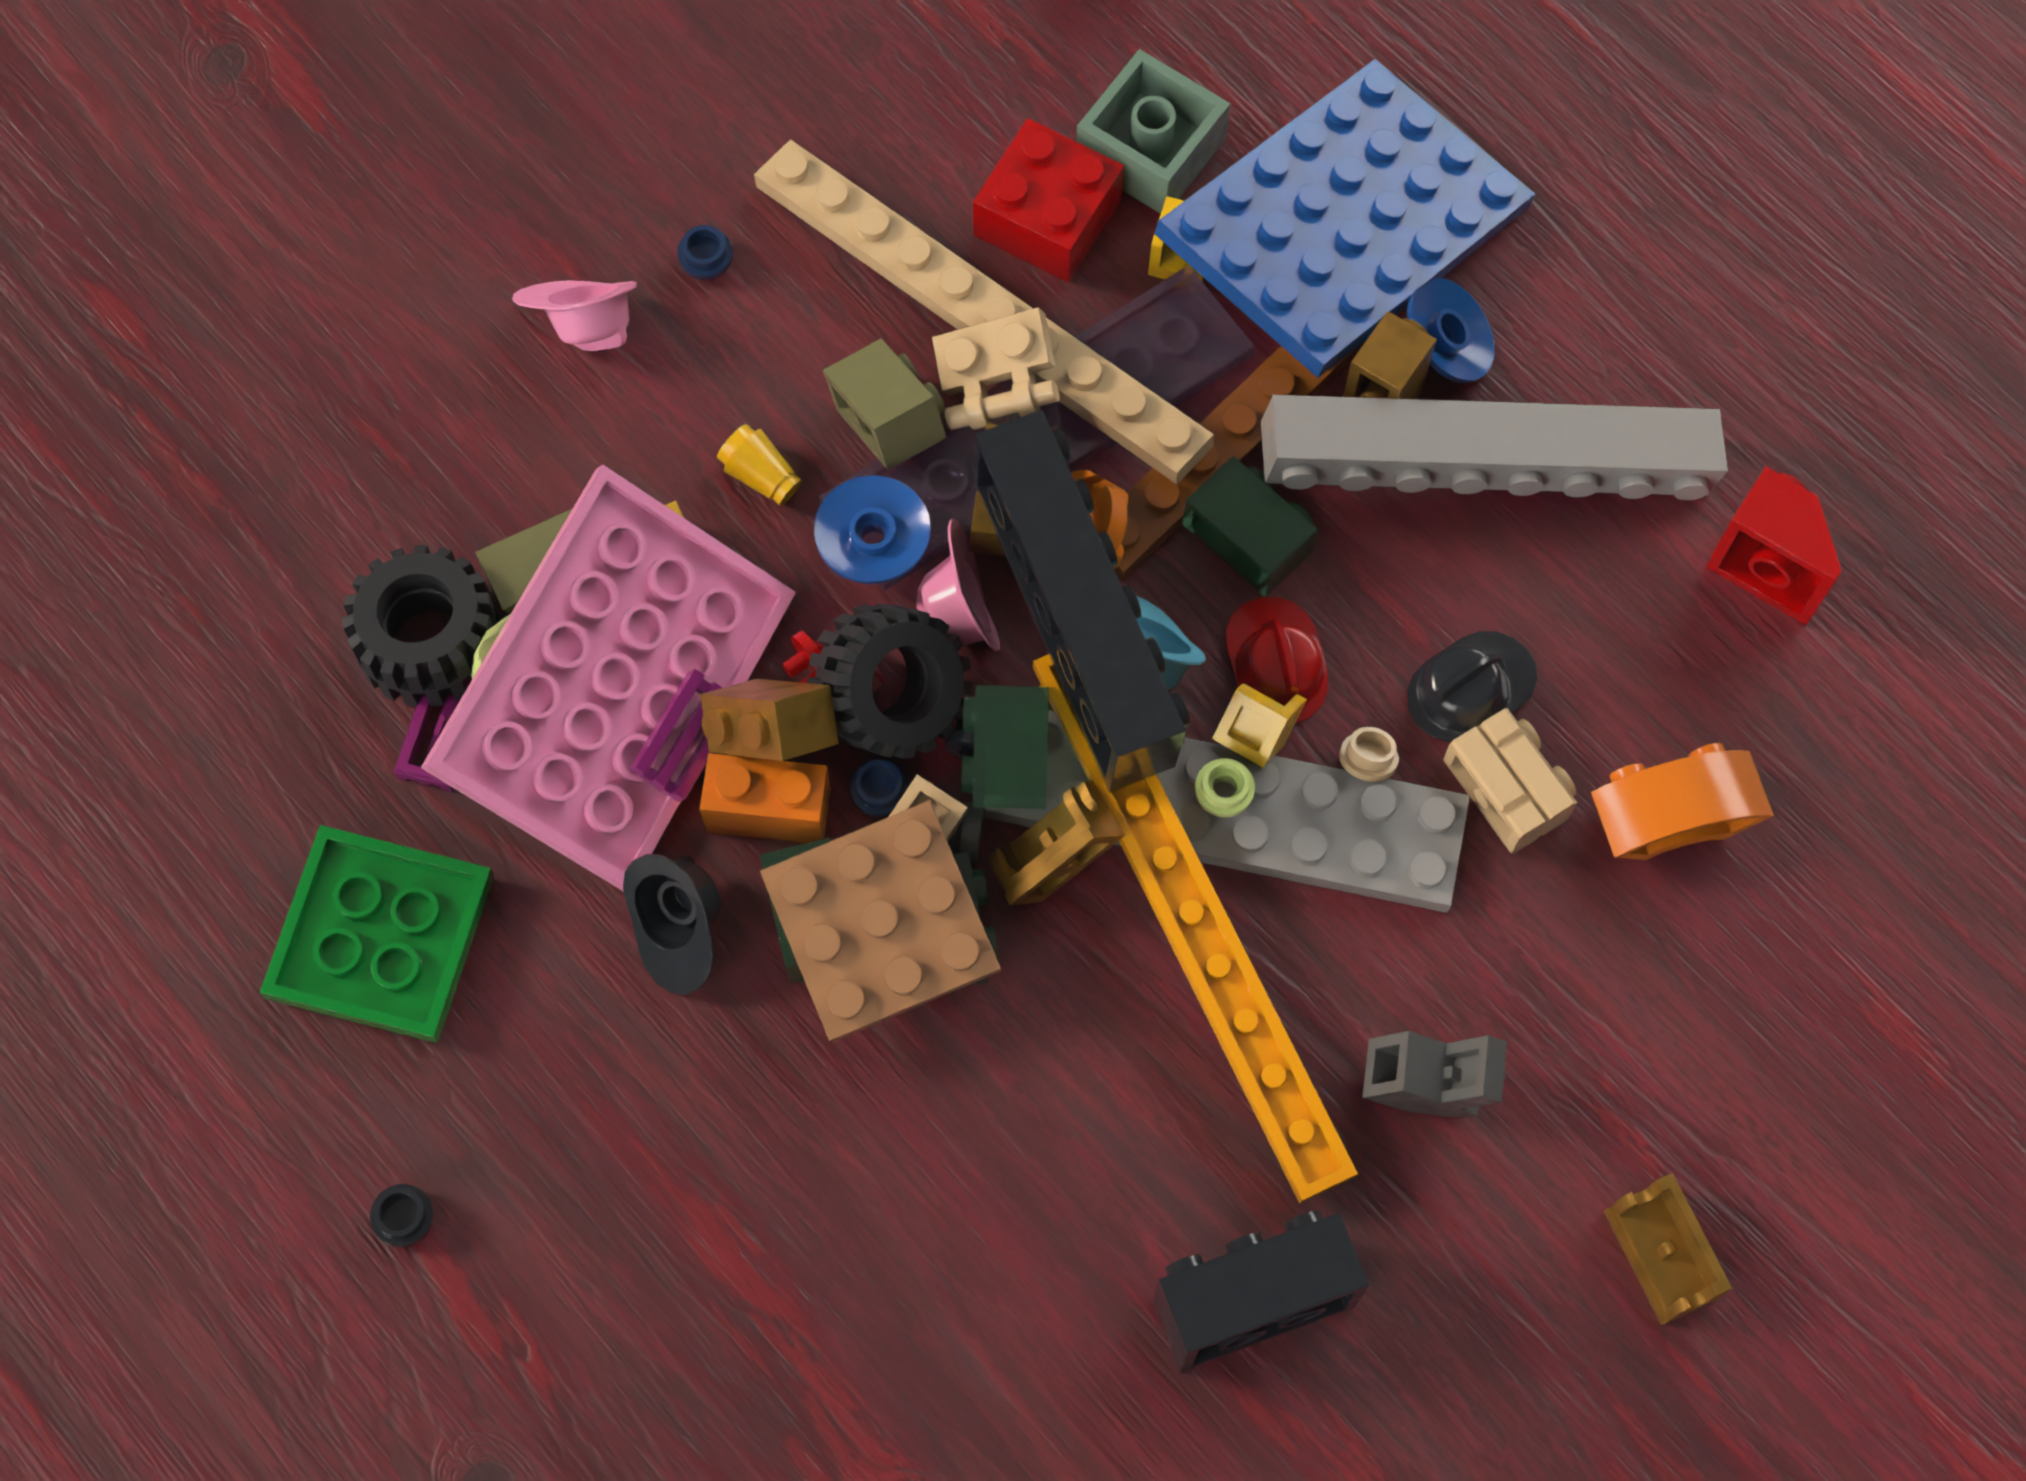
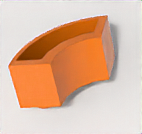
(1681, 802)

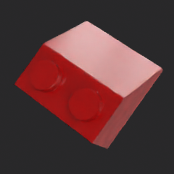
(1779, 547)

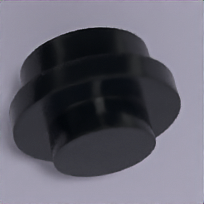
(401, 1215)

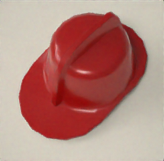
(1278, 652)

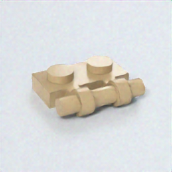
(991, 354)

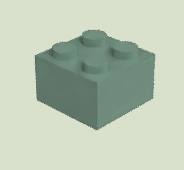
(1155, 127)

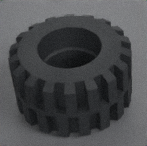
(400, 591)
(931, 687)

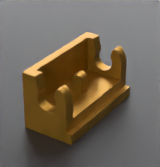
(1056, 846)
(1667, 1249)

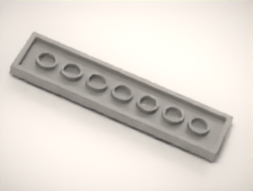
(1302, 824)

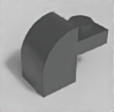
(1435, 1076)

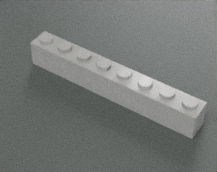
(1492, 446)

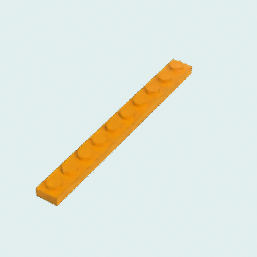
(1217, 970)

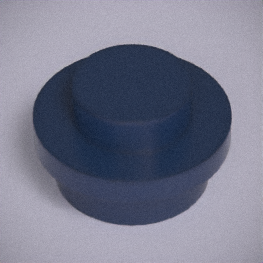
(705, 252)
(878, 787)

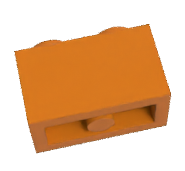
(765, 798)

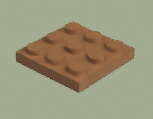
(880, 921)

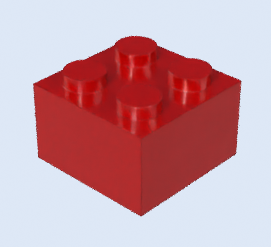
(1048, 200)

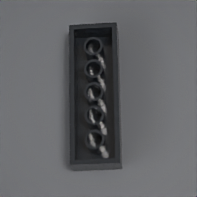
(1078, 600)

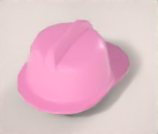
(583, 311)
(956, 595)

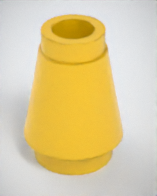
(758, 464)

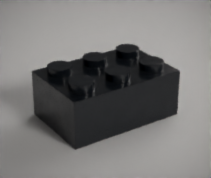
(1258, 1289)

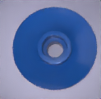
(1461, 328)
(869, 506)

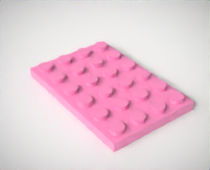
(592, 665)

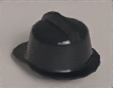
(1470, 684)
(672, 919)

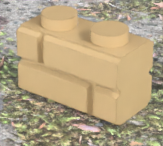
(1511, 779)

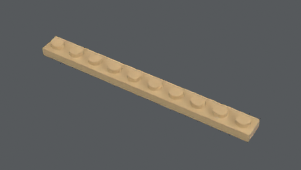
(968, 297)

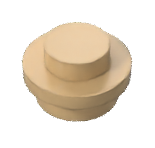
(1369, 754)

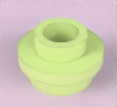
(1224, 771)

